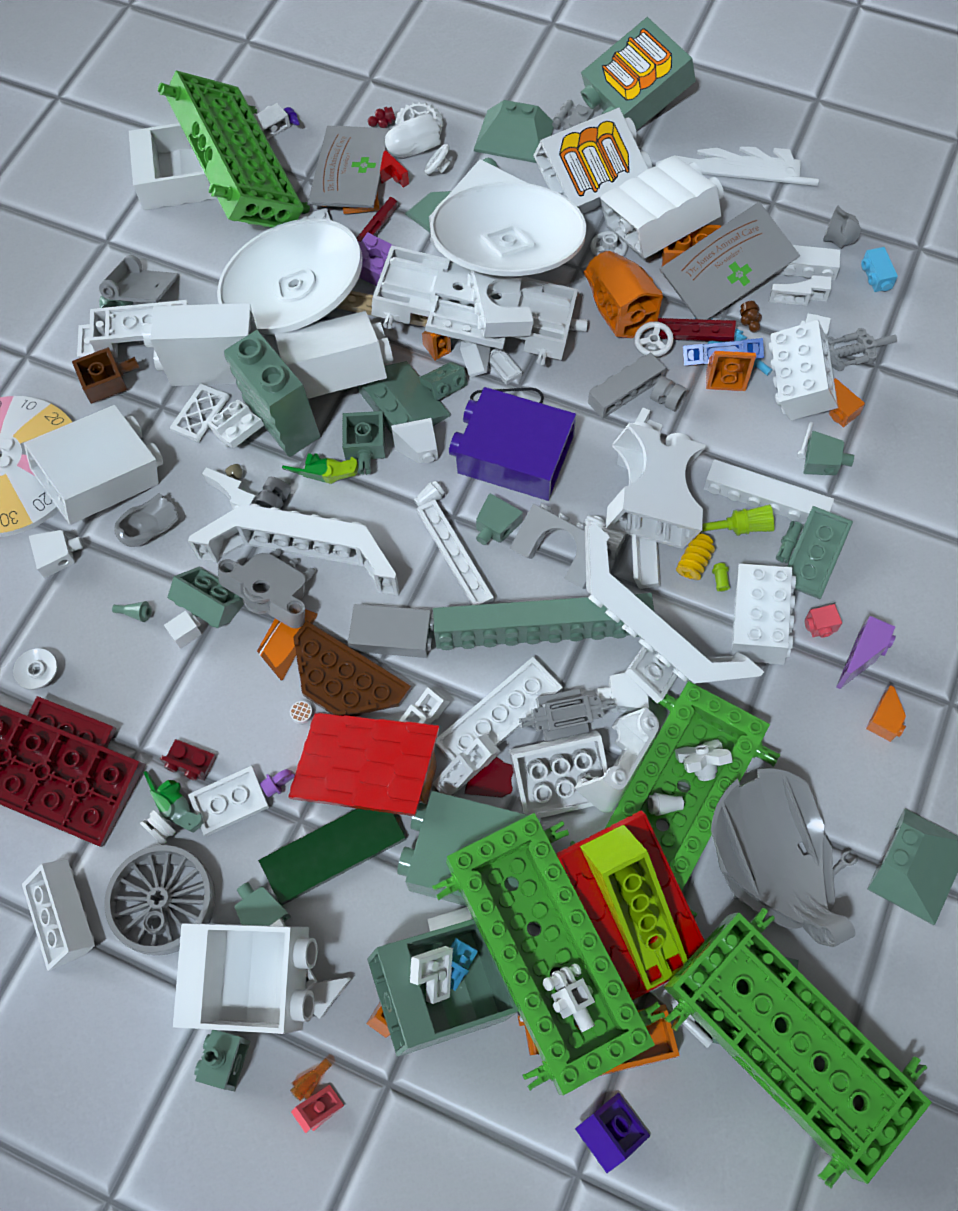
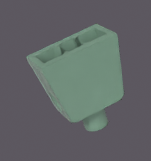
(825, 455)
(497, 520)
(258, 907)

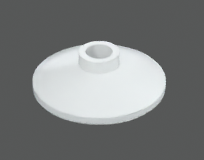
(29, 662)

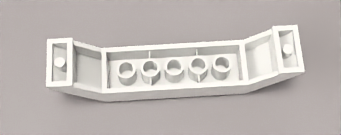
(296, 535)
(653, 631)

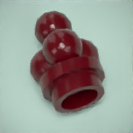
(382, 117)

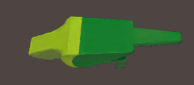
(325, 469)

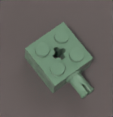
(363, 438)
(222, 1060)

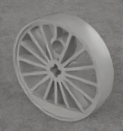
(150, 856)

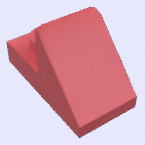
(317, 1109)

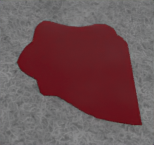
(492, 780)

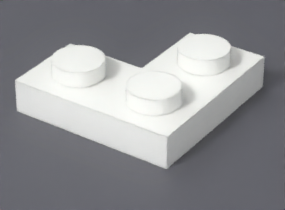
(434, 969)

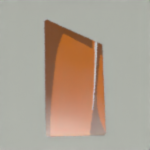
(278, 645)

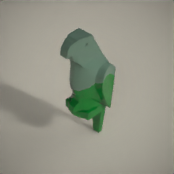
(173, 804)

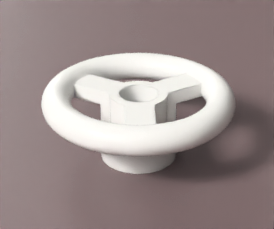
(438, 160)
(609, 243)
(656, 348)

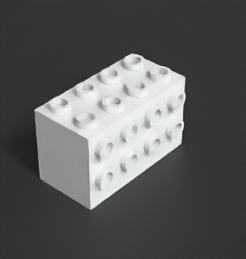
(803, 370)
(764, 613)

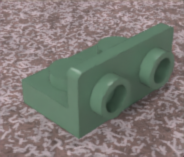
(445, 380)

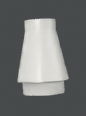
(429, 493)
(663, 804)

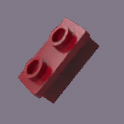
(188, 759)

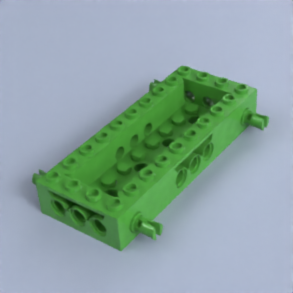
(233, 151)
(692, 720)
(565, 939)
(784, 1061)

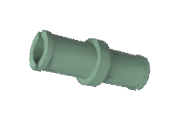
(789, 542)

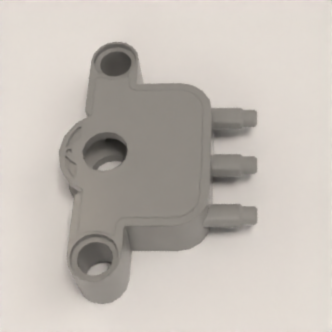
(269, 581)

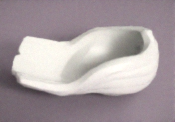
(413, 136)

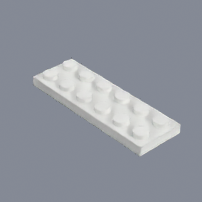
(500, 710)

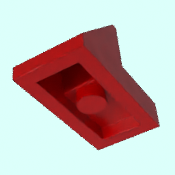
(393, 169)

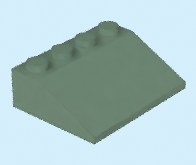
(402, 397)

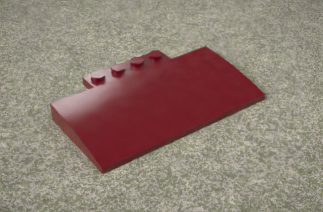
(62, 771)

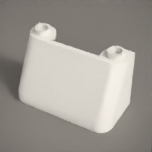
(635, 738)

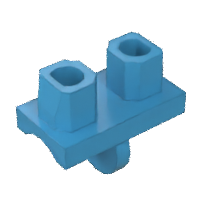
(461, 960)

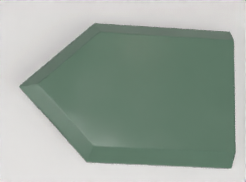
(425, 207)

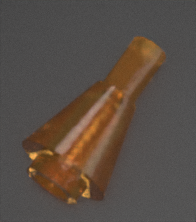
(305, 1085)

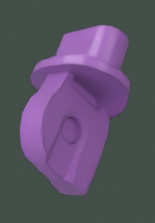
(273, 784)

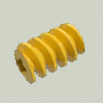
(696, 557)

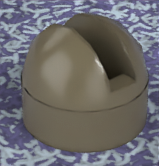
(234, 471)

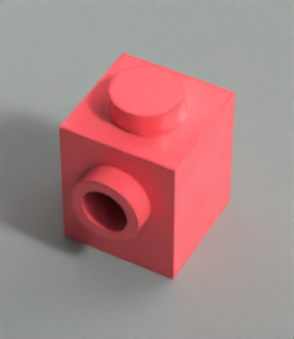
(823, 621)

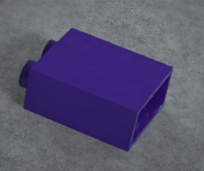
(513, 442)

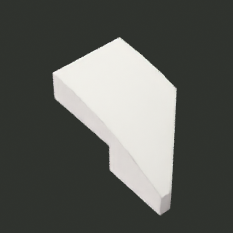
(326, 992)

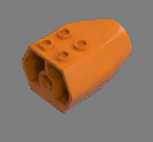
(623, 293)

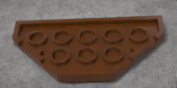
(343, 678)

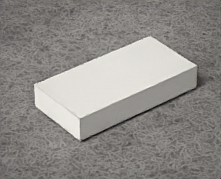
(504, 366)

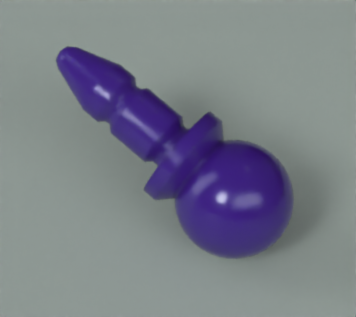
(292, 116)

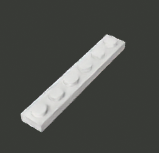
(454, 554)

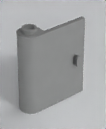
(133, 284)

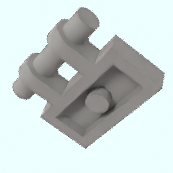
(577, 115)

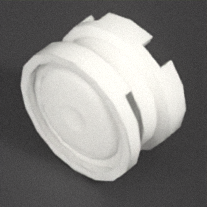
(158, 827)

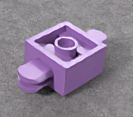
(371, 265)

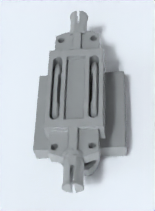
(565, 714)

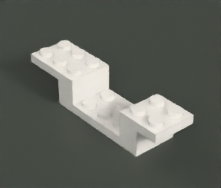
(116, 325)

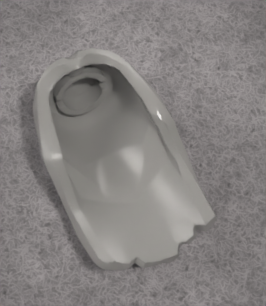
(145, 521)

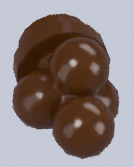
(750, 316)

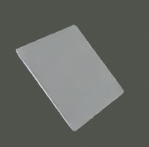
(449, 918)

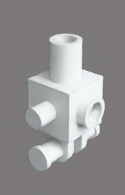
(571, 995)

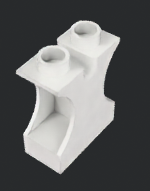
(657, 497)

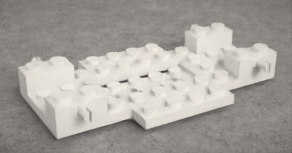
(415, 281)

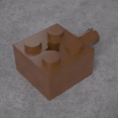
(102, 375)

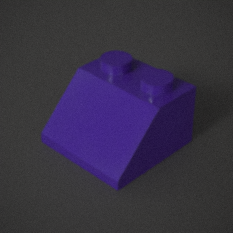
(612, 1133)

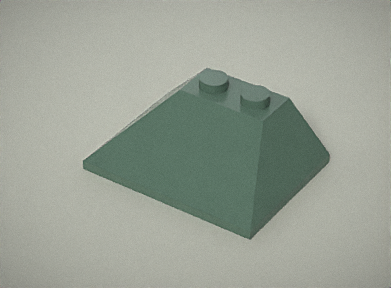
(513, 130)
(918, 867)

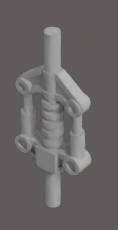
(865, 345)

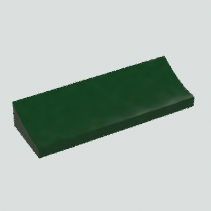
(329, 852)

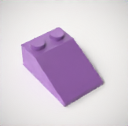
(869, 645)

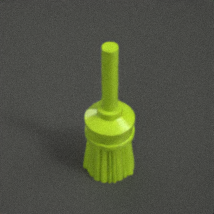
(745, 521)

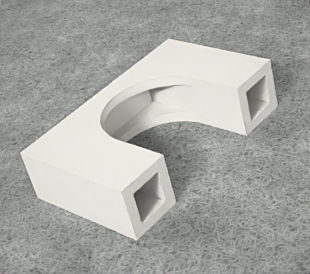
(495, 319)

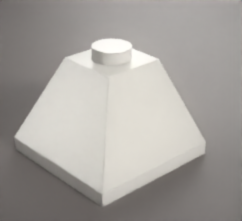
(416, 440)

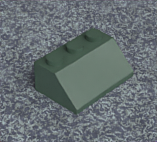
(204, 597)

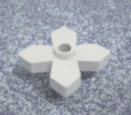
(704, 759)

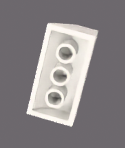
(58, 914)

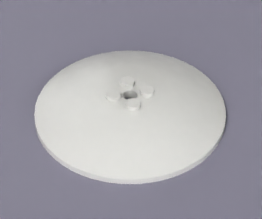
(508, 228)

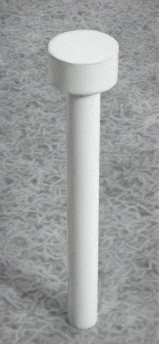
(802, 454)

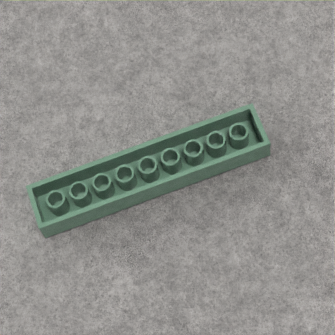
(526, 623)

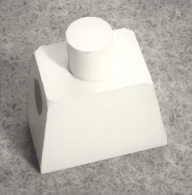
(53, 551)
(625, 692)

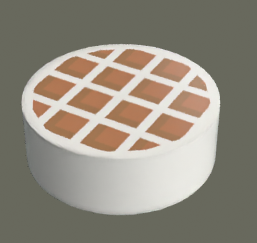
(301, 712)

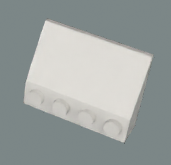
(552, 769)

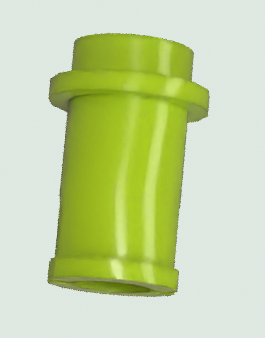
(721, 577)

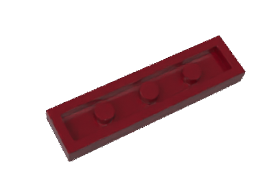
(699, 329)

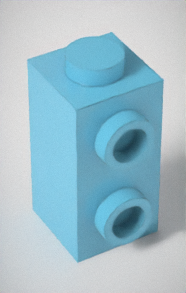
(879, 269)

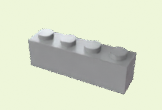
(626, 385)

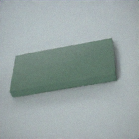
(818, 550)

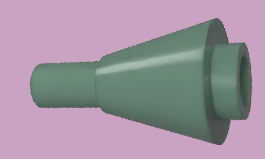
(139, 611)

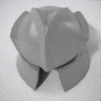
(842, 228)

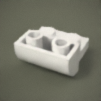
(235, 424)

